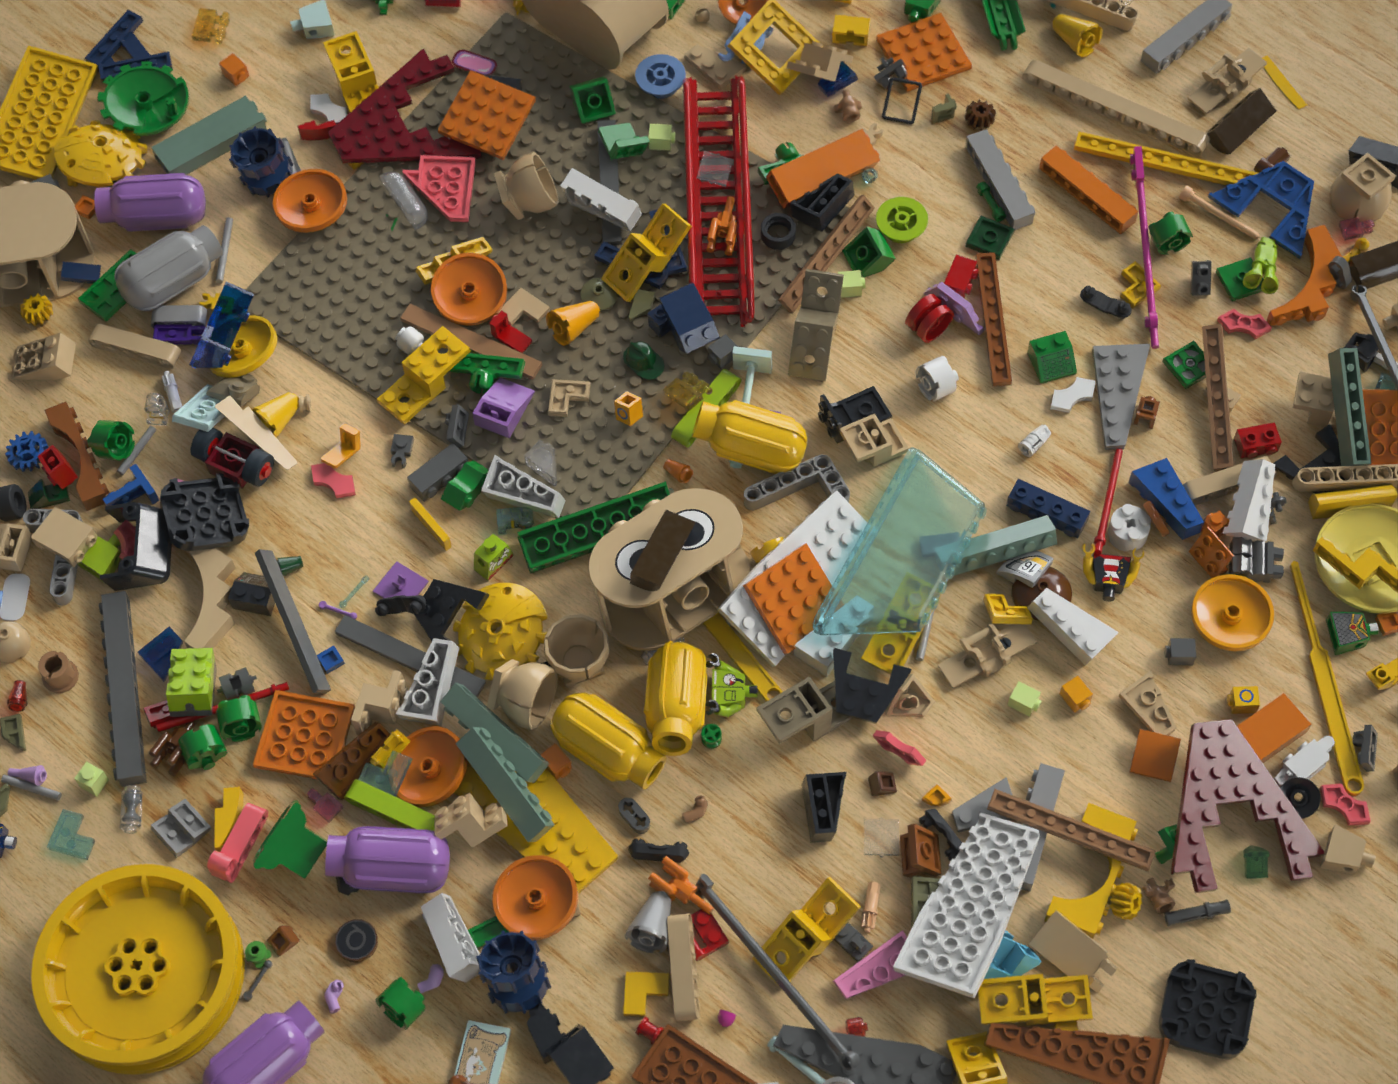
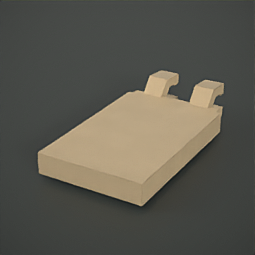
(1072, 950)

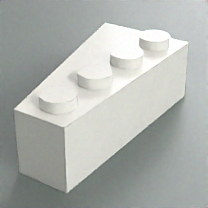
(600, 200)
(519, 489)
(1071, 625)
(430, 684)
(451, 938)

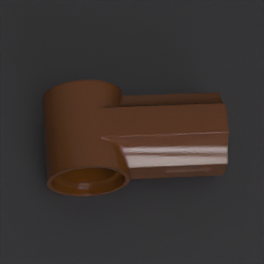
(1275, 157)

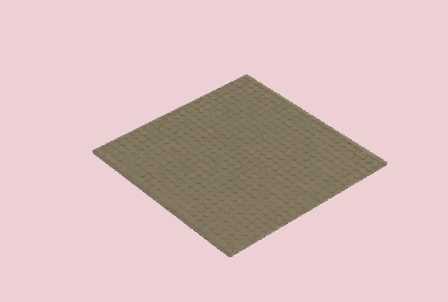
(350, 283)

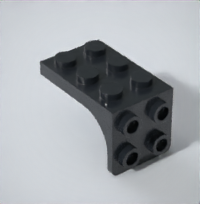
(851, 410)

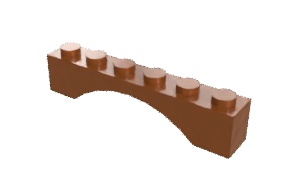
(89, 484)

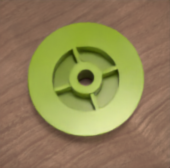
(902, 219)

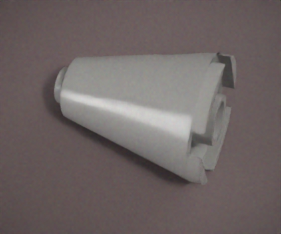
(650, 927)

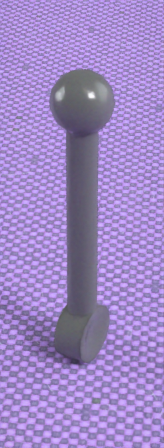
(248, 994)

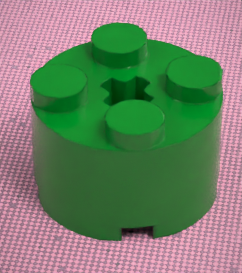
(1170, 233)
(111, 440)
(238, 718)
(202, 747)
(401, 1003)

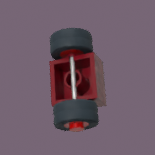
(232, 457)

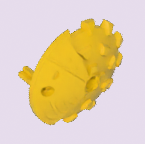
(98, 154)
(521, 632)

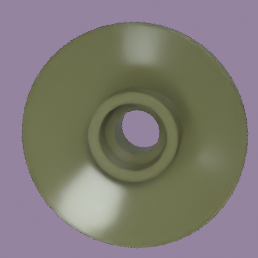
(604, 299)

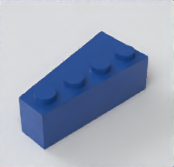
(1164, 489)

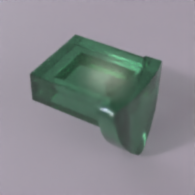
(1256, 862)

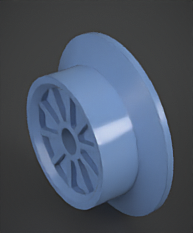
(660, 75)

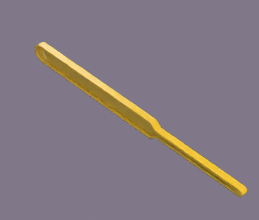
(741, 656)
(1329, 693)

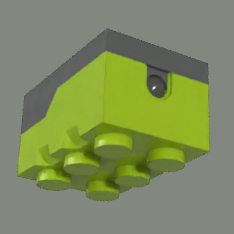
(191, 682)

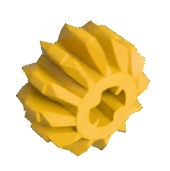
(36, 309)
(1126, 901)

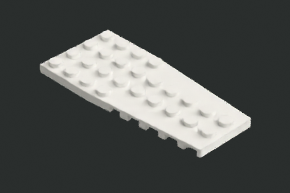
(830, 536)
(970, 908)

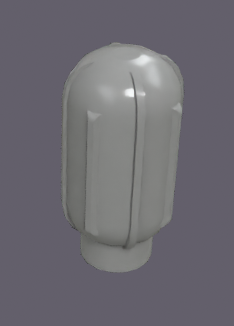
(167, 268)

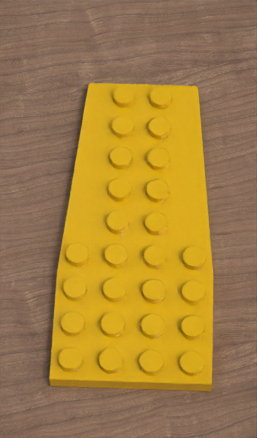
(570, 841)

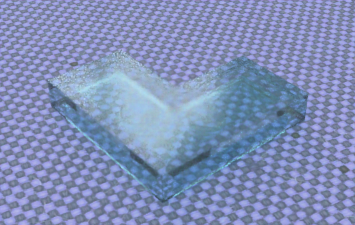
(390, 777)
(65, 836)

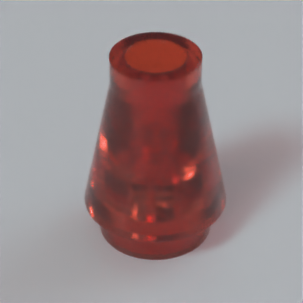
(18, 697)

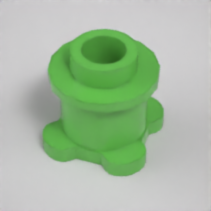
(259, 958)

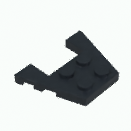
(1329, 458)
(443, 604)
(861, 696)

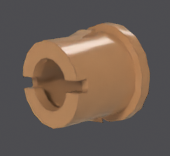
(63, 679)

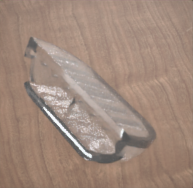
(405, 198)

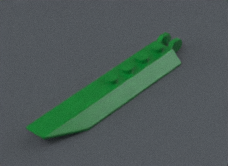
(1004, 21)

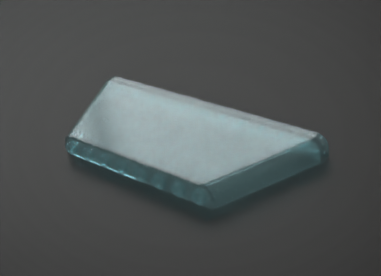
(903, 553)

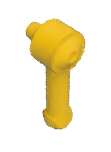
(1361, 246)

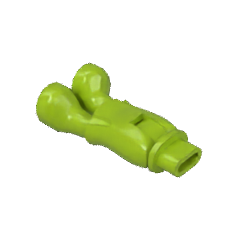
(1264, 263)

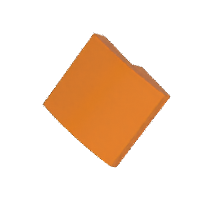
(1155, 755)

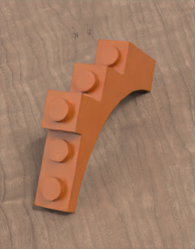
(1321, 284)

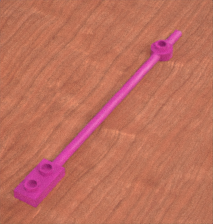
(1137, 175)

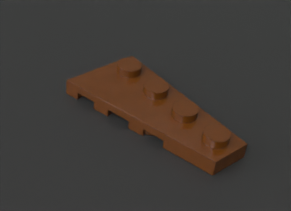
(349, 762)

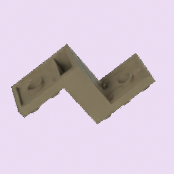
(815, 325)
(809, 710)

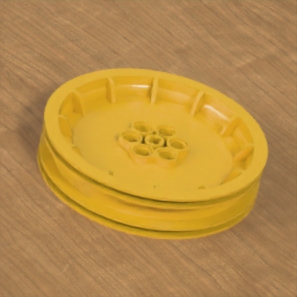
(90, 936)

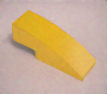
(227, 816)

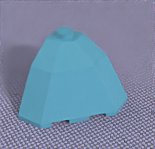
(1012, 959)

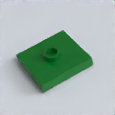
(1232, 279)

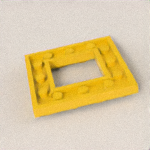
(745, 49)

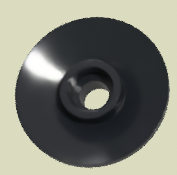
(1310, 795)

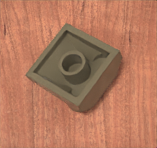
(239, 388)

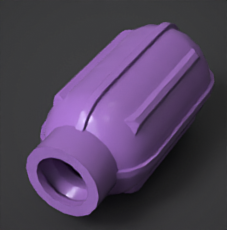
(152, 202)
(389, 859)
(266, 1050)

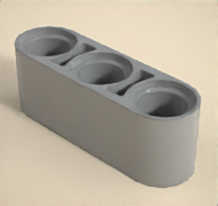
(179, 315)

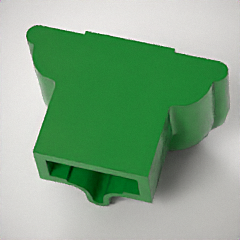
(291, 843)

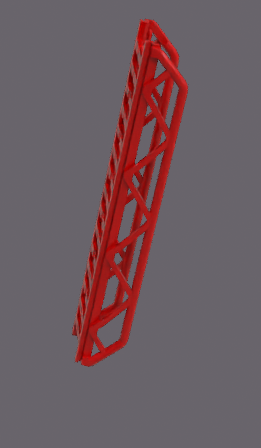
(695, 201)

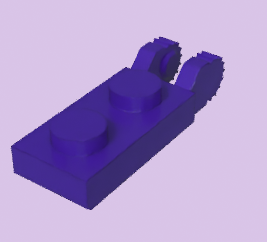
(178, 334)

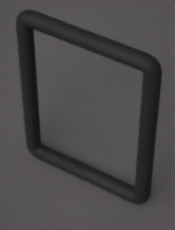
(888, 95)

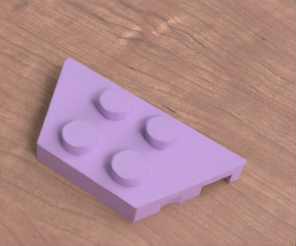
(961, 307)

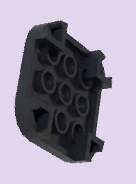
(204, 513)
(1207, 1009)

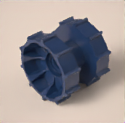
(260, 161)
(515, 954)

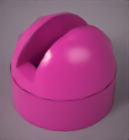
(726, 1018)

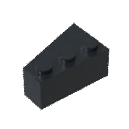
(824, 203)
(822, 803)

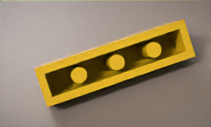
(1327, 504)

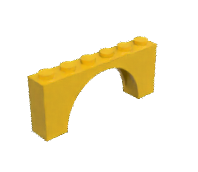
(1087, 911)

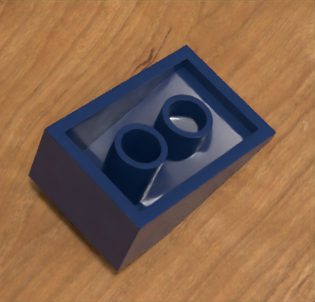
(688, 318)

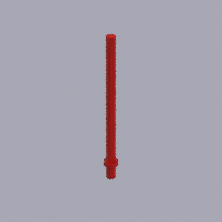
(1100, 539)
(254, 696)

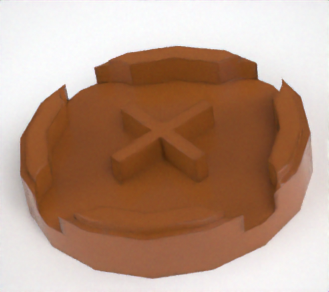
(1156, 518)

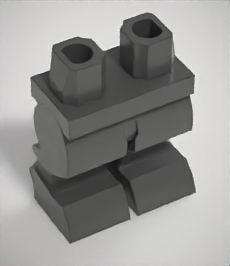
(1259, 561)

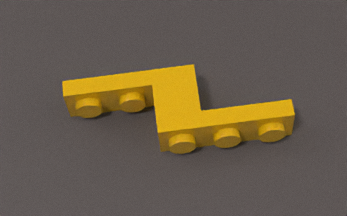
(1360, 571)

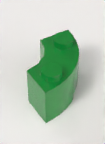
(465, 486)

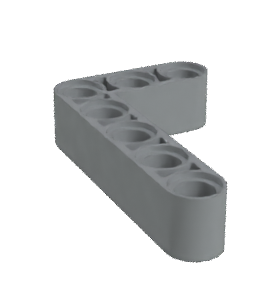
(797, 483)
(61, 565)

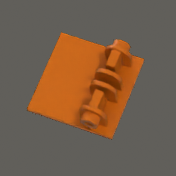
(1211, 553)

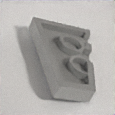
(968, 813)

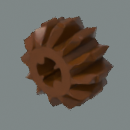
(980, 114)

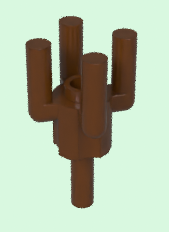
(169, 744)

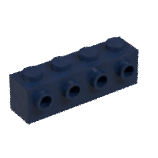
(1039, 503)

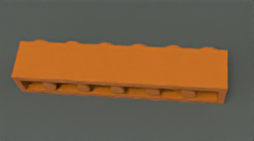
(1088, 189)

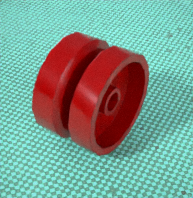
(929, 318)

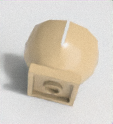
(526, 187)
(1362, 187)
(576, 648)
(523, 692)

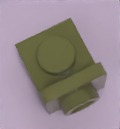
(944, 111)

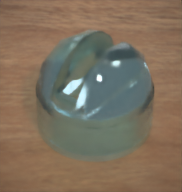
(869, 178)

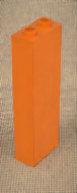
(844, 156)
(1274, 727)

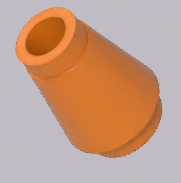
(678, 470)

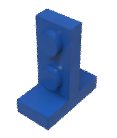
(132, 490)

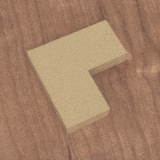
(524, 303)
(564, 391)

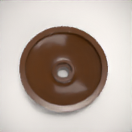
(1053, 579)

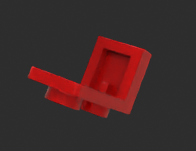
(508, 334)

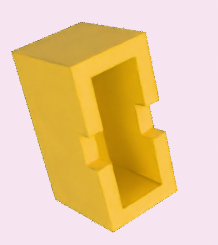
(851, 30)

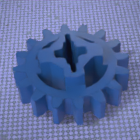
(26, 450)

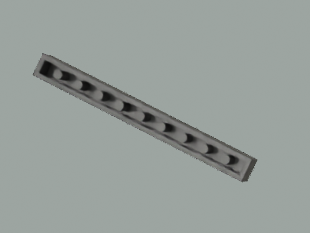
(123, 689)

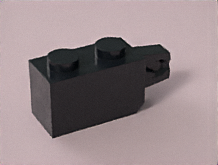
(543, 1029)

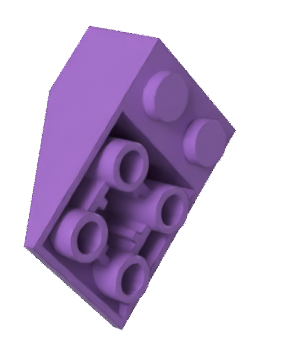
(502, 407)

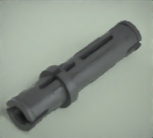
(1206, 910)

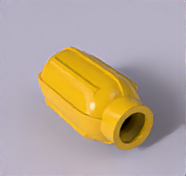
(751, 435)
(675, 697)
(606, 740)

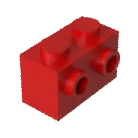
(961, 275)
(1257, 440)
(57, 467)

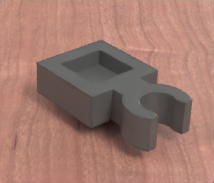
(401, 447)

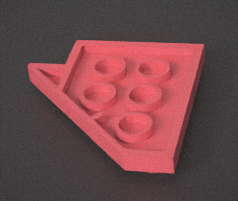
(445, 184)

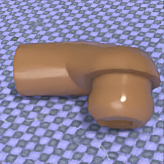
(698, 810)

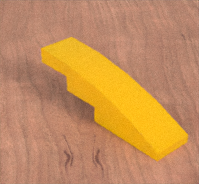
(477, 245)

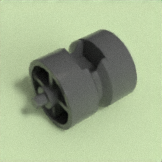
(237, 684)

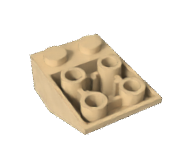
(44, 359)
(14, 546)

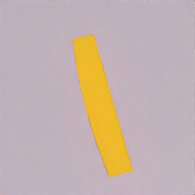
(1283, 83)

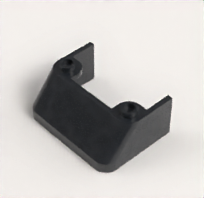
(152, 548)

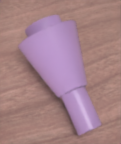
(34, 775)

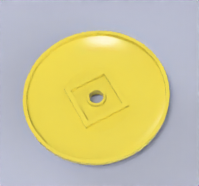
(1352, 533)

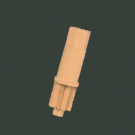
(870, 908)

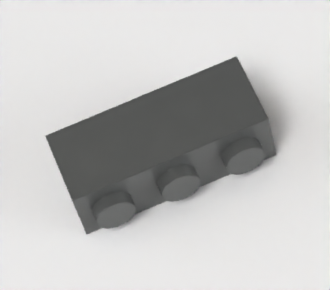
(437, 472)

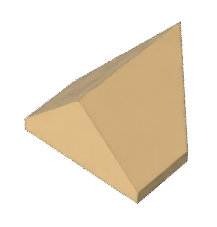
(911, 699)

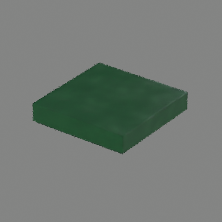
(990, 237)

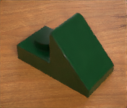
(47, 495)

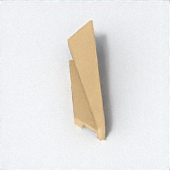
(256, 430)

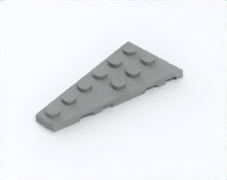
(1118, 383)

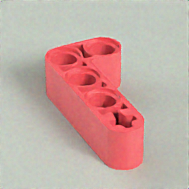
(239, 843)

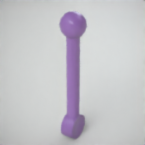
(323, 605)

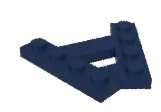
(122, 35)
(676, 264)

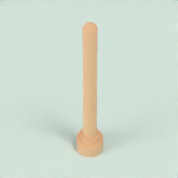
(1189, 195)

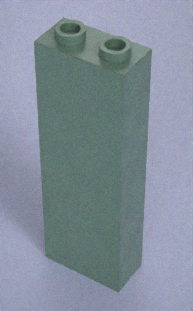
(208, 137)

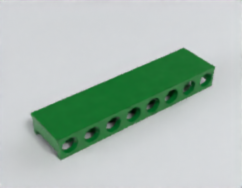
(580, 531)

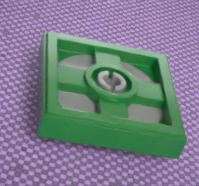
(1187, 364)

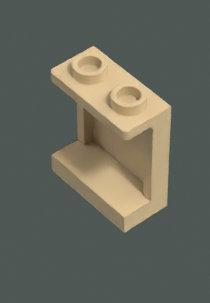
(65, 536)

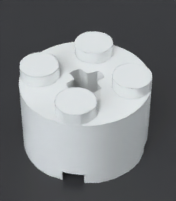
(936, 378)
(1129, 528)

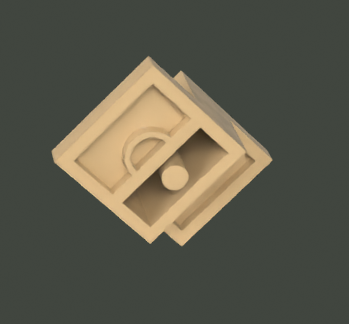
(820, 60)
(1316, 396)
(874, 440)
(379, 703)
(470, 820)

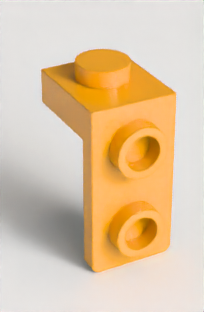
(345, 449)

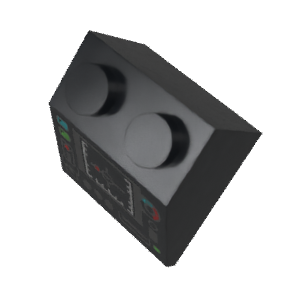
(251, 594)

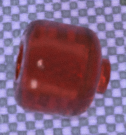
(856, 1026)

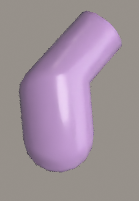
(434, 979)
(332, 994)

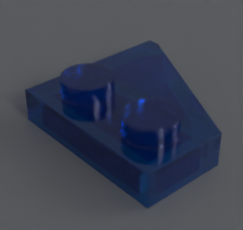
(844, 78)
(158, 652)

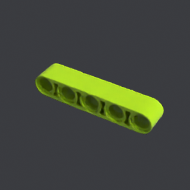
(723, 388)
(389, 807)

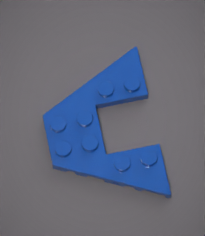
(1284, 186)

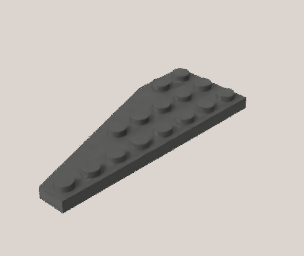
(879, 1062)

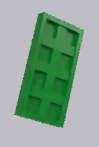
(103, 295)

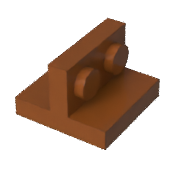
(920, 852)

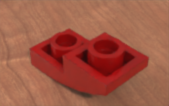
(313, 132)

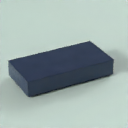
(80, 272)

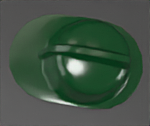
(643, 360)

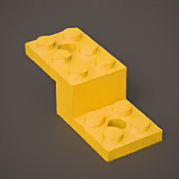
(352, 70)
(646, 252)
(423, 375)
(902, 643)
(809, 929)
(1035, 999)
(977, 1069)

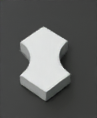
(323, 106)
(1080, 391)

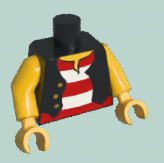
(1110, 572)

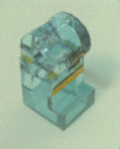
(514, 518)

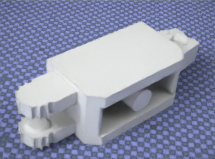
(1307, 761)

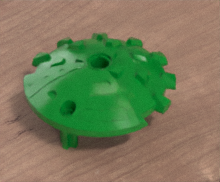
(144, 99)

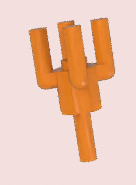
(724, 227)
(678, 886)

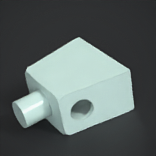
(314, 21)

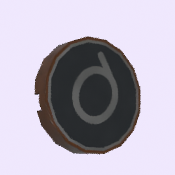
(356, 940)

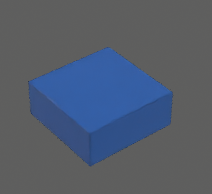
(330, 659)

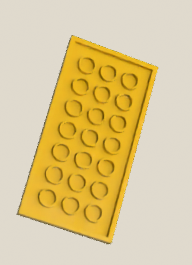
(41, 109)

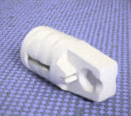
(1034, 440)

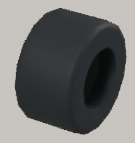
(12, 502)

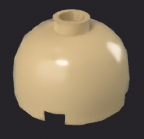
(13, 641)

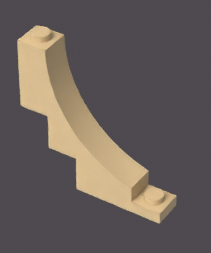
(213, 620)

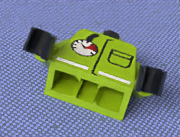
(727, 688)

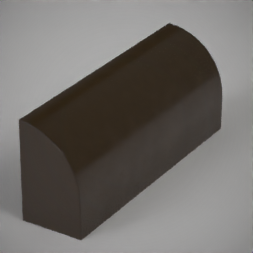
(1241, 122)
(1375, 265)
(661, 551)

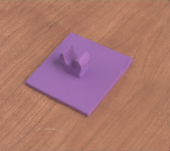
(399, 582)

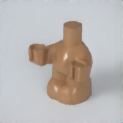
(849, 106)
(1159, 895)

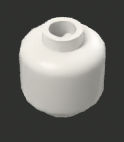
(409, 339)

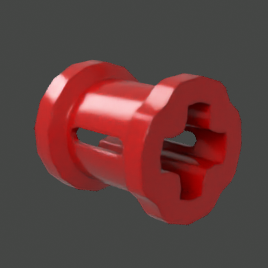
(649, 1030)

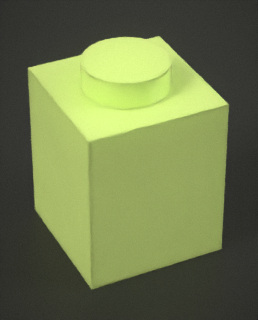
(661, 137)
(852, 283)
(1025, 699)
(91, 779)

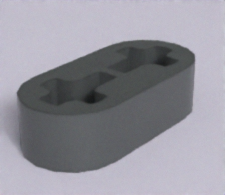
(1340, 271)
(637, 812)

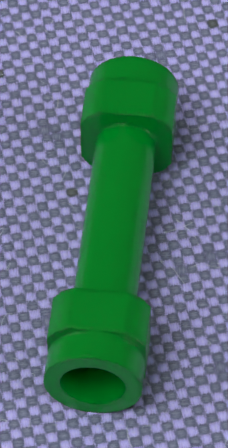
(984, 190)

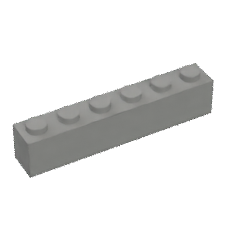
(1185, 34)
(1000, 179)
(1045, 794)

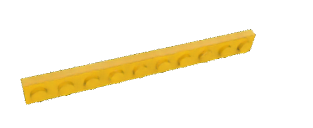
(1161, 159)

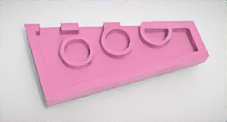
(873, 969)

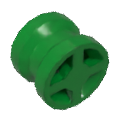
(711, 731)

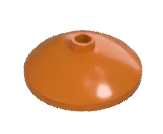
(733, 9)

